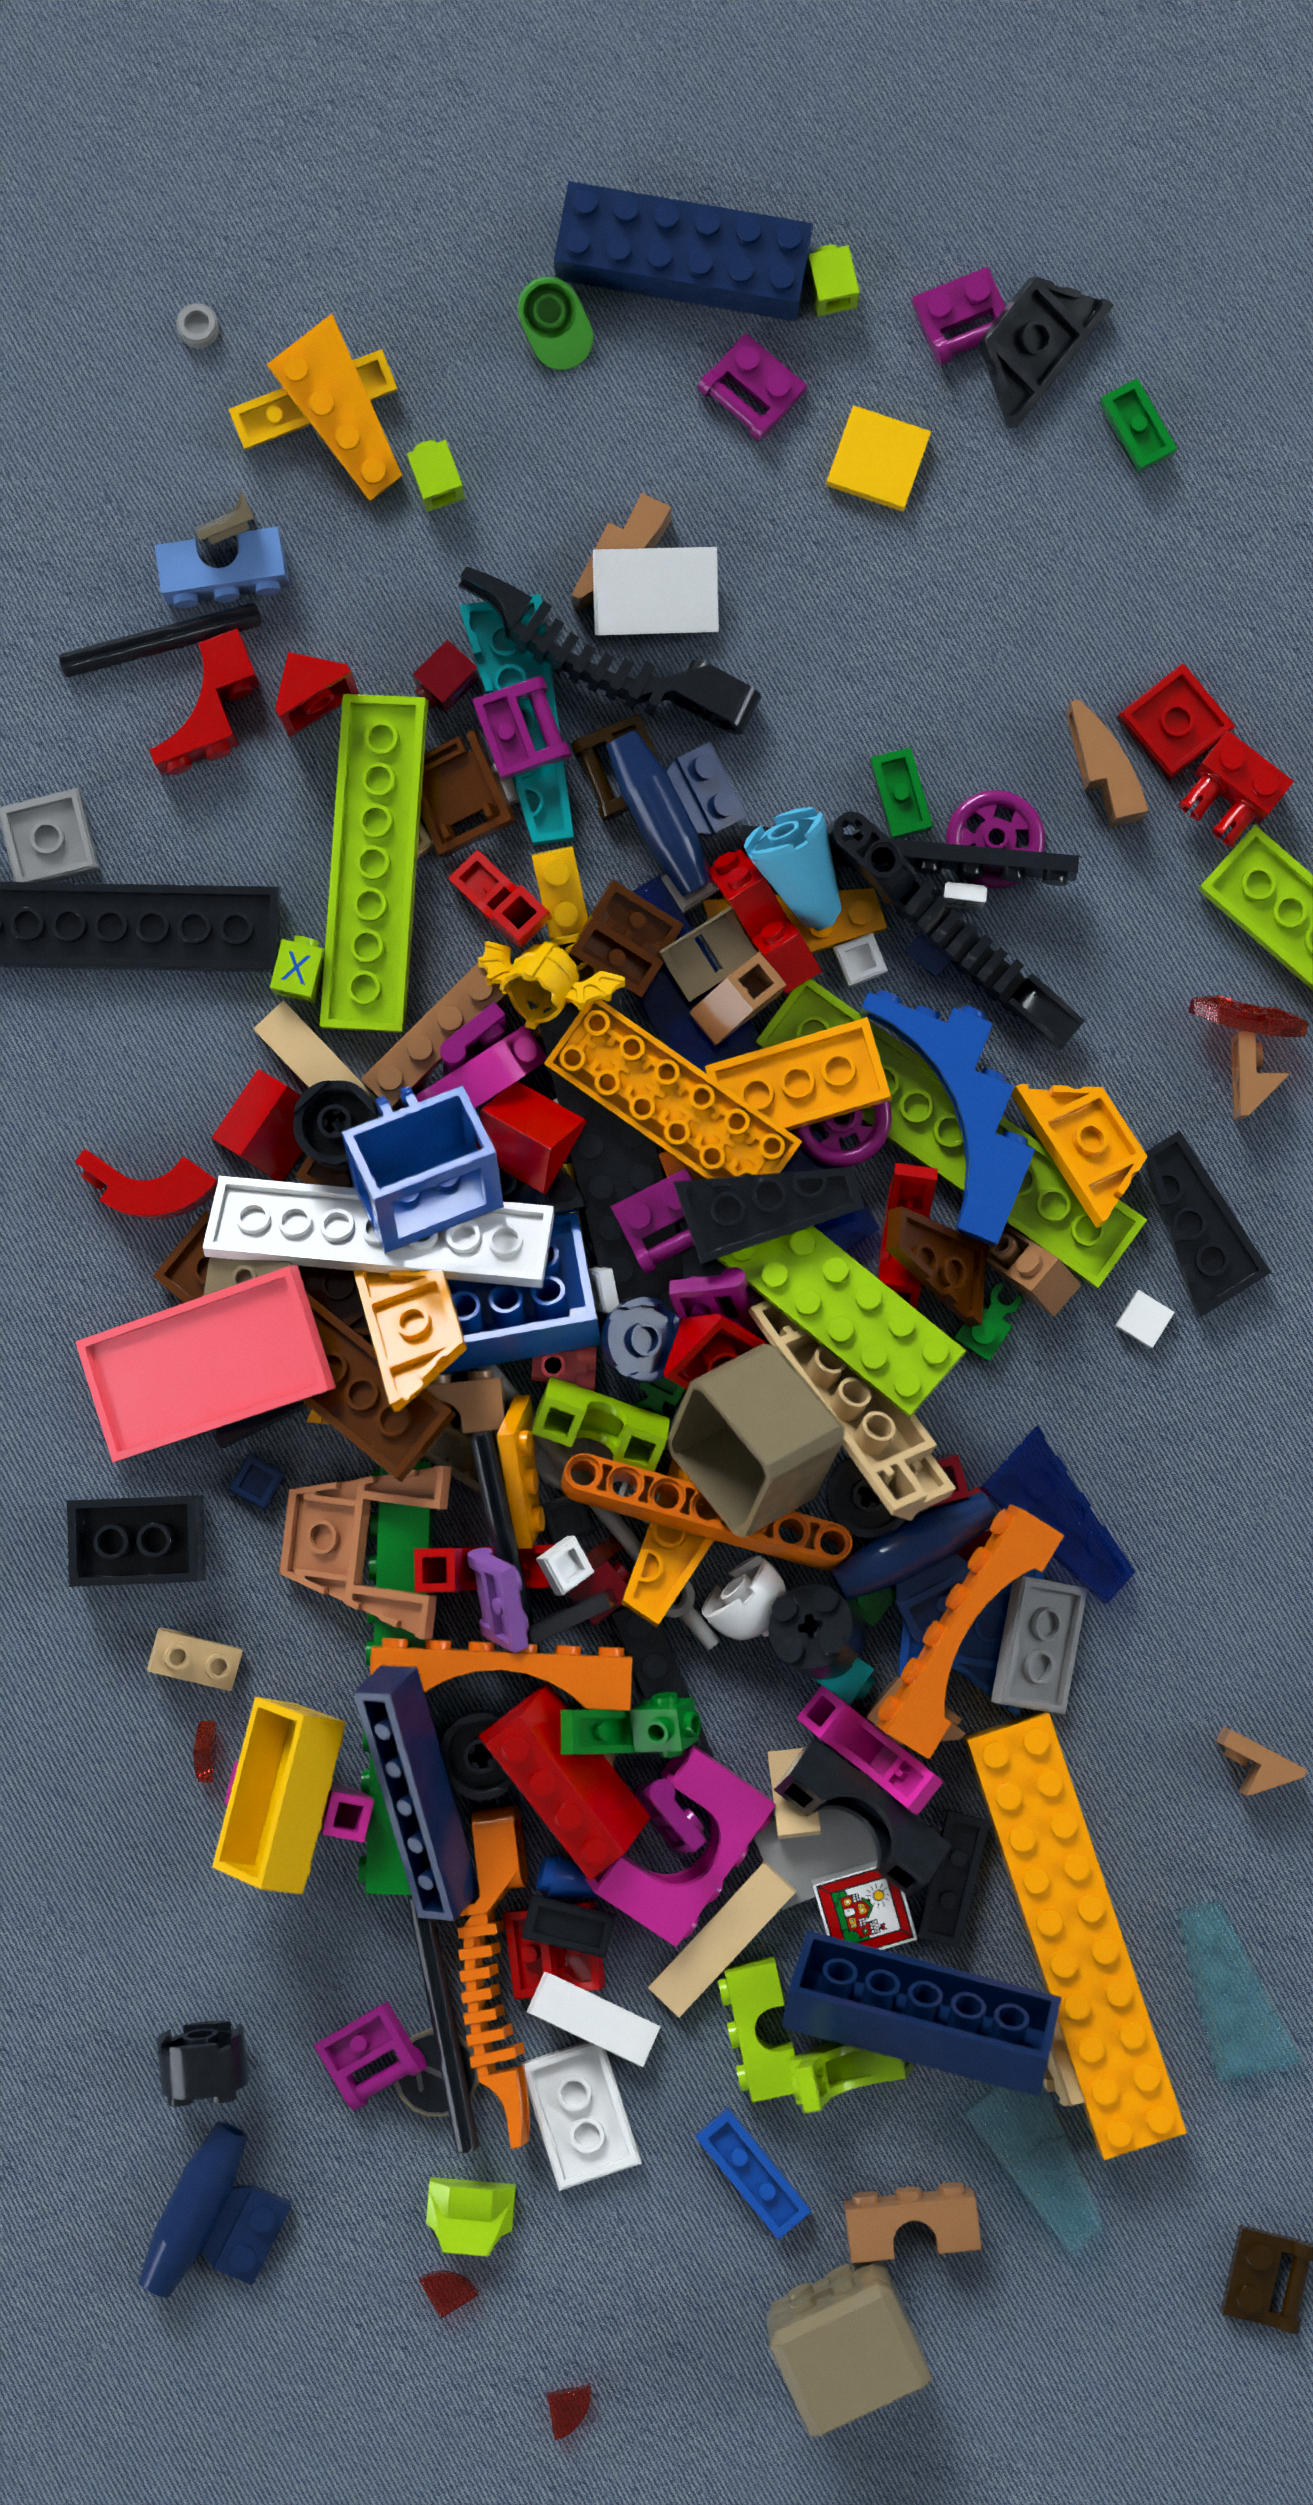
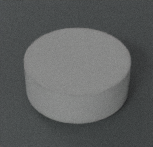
(197, 325)

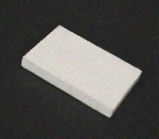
(655, 590)
(580, 2114)

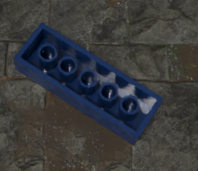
(682, 251)
(922, 2013)

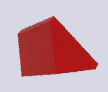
(311, 690)
(262, 1126)
(530, 1134)
(704, 1345)

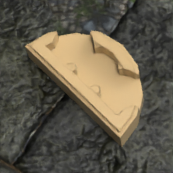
(1061, 2074)

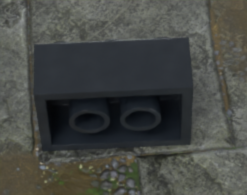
(136, 1540)

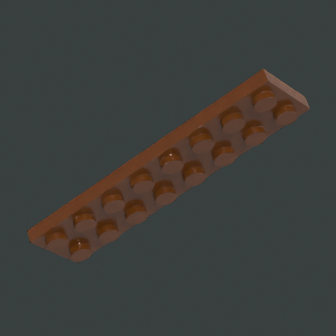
(360, 1401)

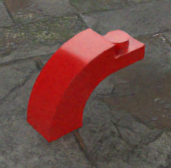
(499, 900)
(159, 1198)

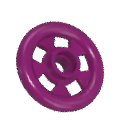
(984, 805)
(869, 1137)

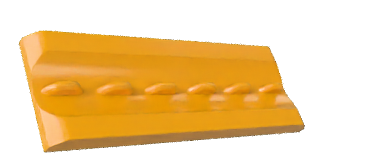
(668, 1097)

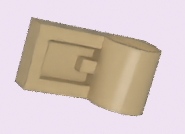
(194, 1659)

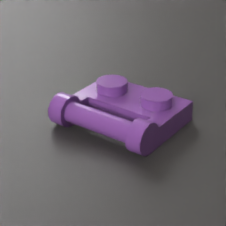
(499, 1600)

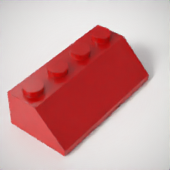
(573, 1794)

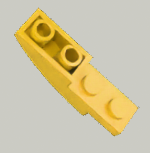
(564, 899)

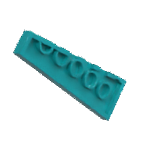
(544, 789)

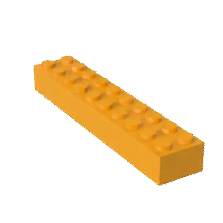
(1074, 1934)

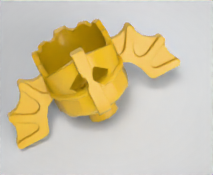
(546, 978)

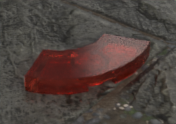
(1248, 1017)

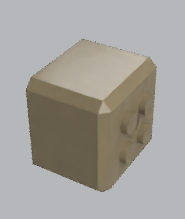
(755, 1439)
(845, 2346)

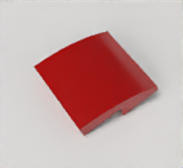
(531, 1959)

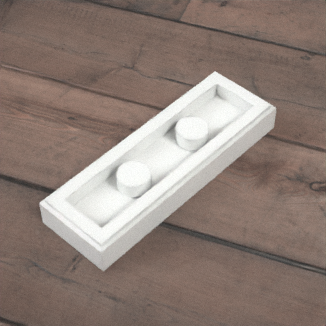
(593, 2019)

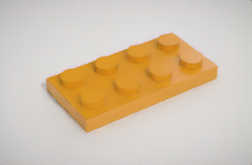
(809, 1076)

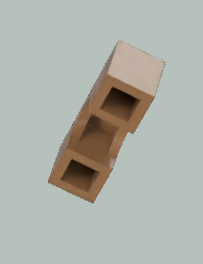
(477, 1400)
(875, 2219)

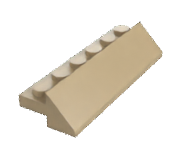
(879, 1438)

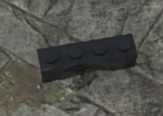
(905, 1845)

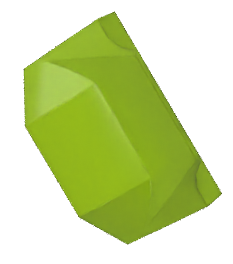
(469, 2214)

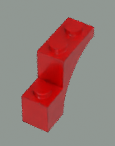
(208, 729)
(763, 918)

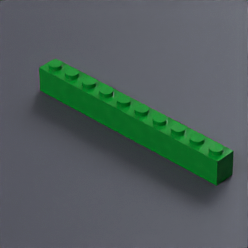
(398, 1533)

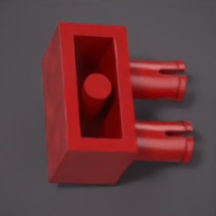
(1240, 778)

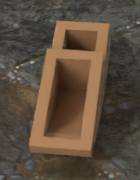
(642, 530)
(1105, 766)

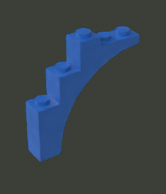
(979, 1099)

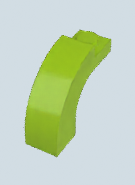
(836, 2068)

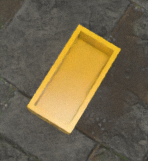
(279, 1795)

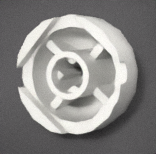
(746, 1602)

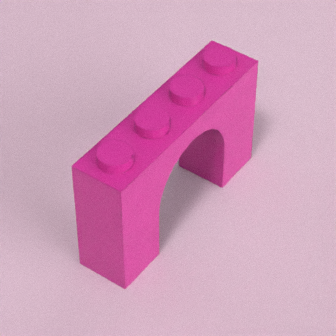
(673, 1901)

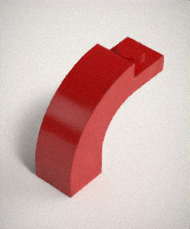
(913, 1189)
(449, 1568)

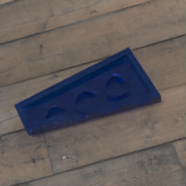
(1040, 1485)

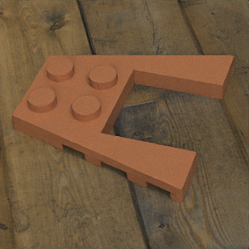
(329, 1538)

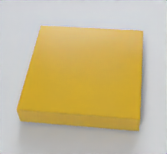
(878, 458)

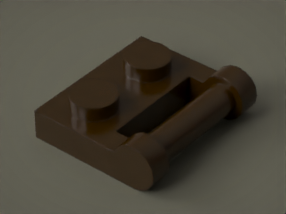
(585, 749)
(1254, 2277)

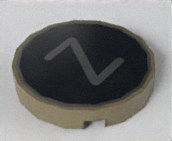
(426, 2090)

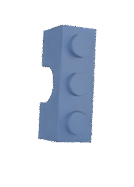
(257, 568)

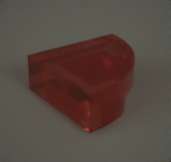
(603, 1551)
(205, 1751)
(447, 2290)
(568, 2409)

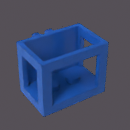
(422, 1167)

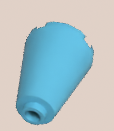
(799, 865)

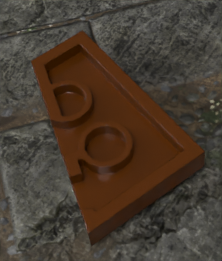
(941, 1260)

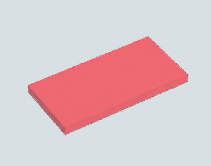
(205, 1363)

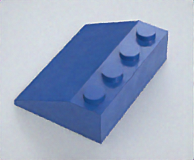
(530, 1322)

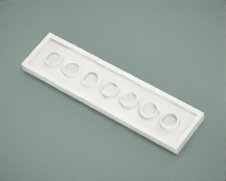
(331, 1230)

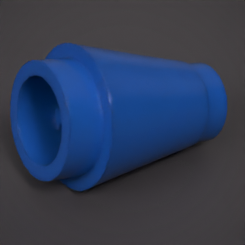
(563, 1879)

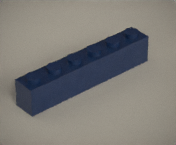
(417, 1792)

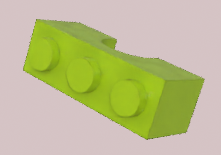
(576, 1412)
(751, 1990)

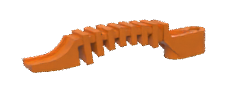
(500, 1867)

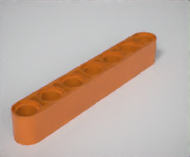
(685, 1518)

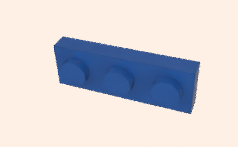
(753, 2173)

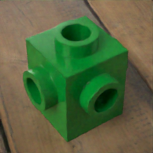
(665, 1725)

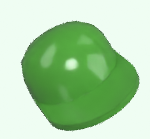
(555, 323)

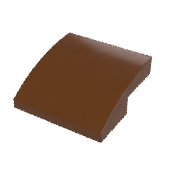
(625, 937)

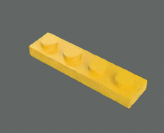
(278, 415)

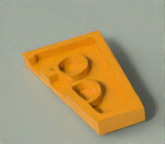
(520, 1471)

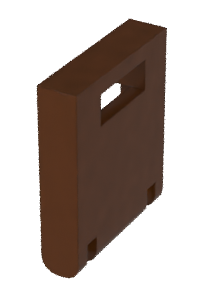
(458, 787)

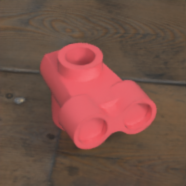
(577, 1367)

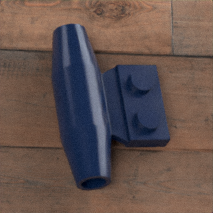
(675, 805)
(918, 1561)
(213, 2218)

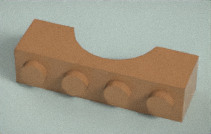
(418, 1051)

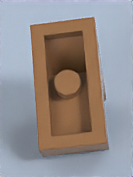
(1248, 1086)
(1268, 1767)

